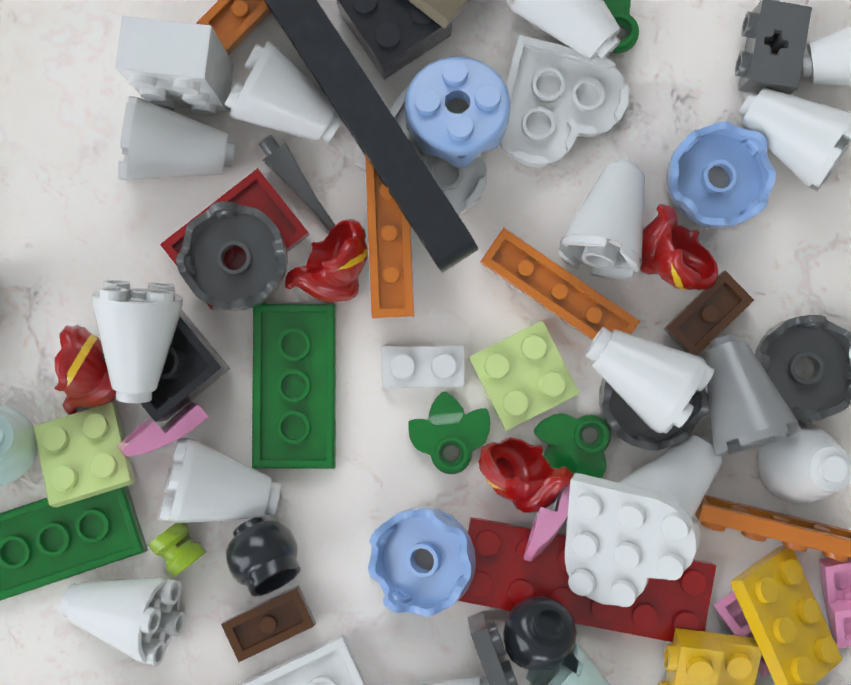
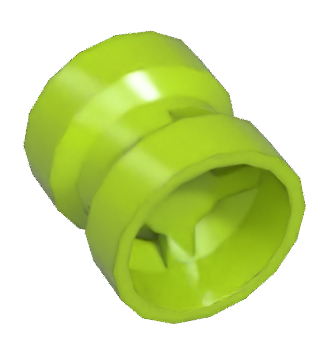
(177, 548)

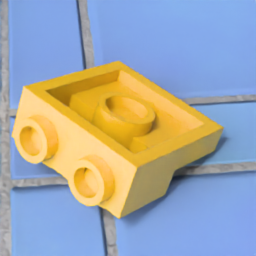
(710, 659)

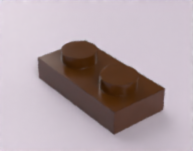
(708, 314)
(268, 623)

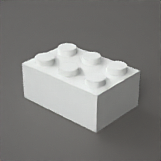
(175, 64)

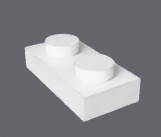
(423, 366)

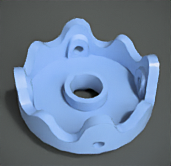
(460, 135)
(743, 158)
(403, 580)

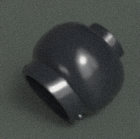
(262, 556)
(539, 633)

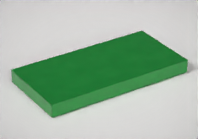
(294, 386)
(57, 543)

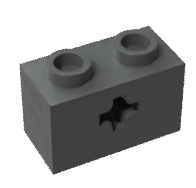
(786, 31)

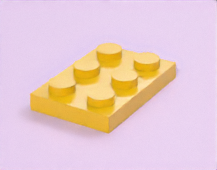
(786, 619)

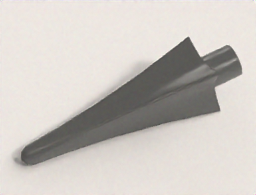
(284, 165)

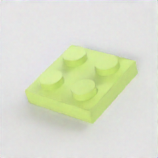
(524, 375)
(82, 455)

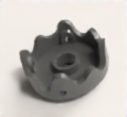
(204, 249)
(827, 347)
(634, 431)

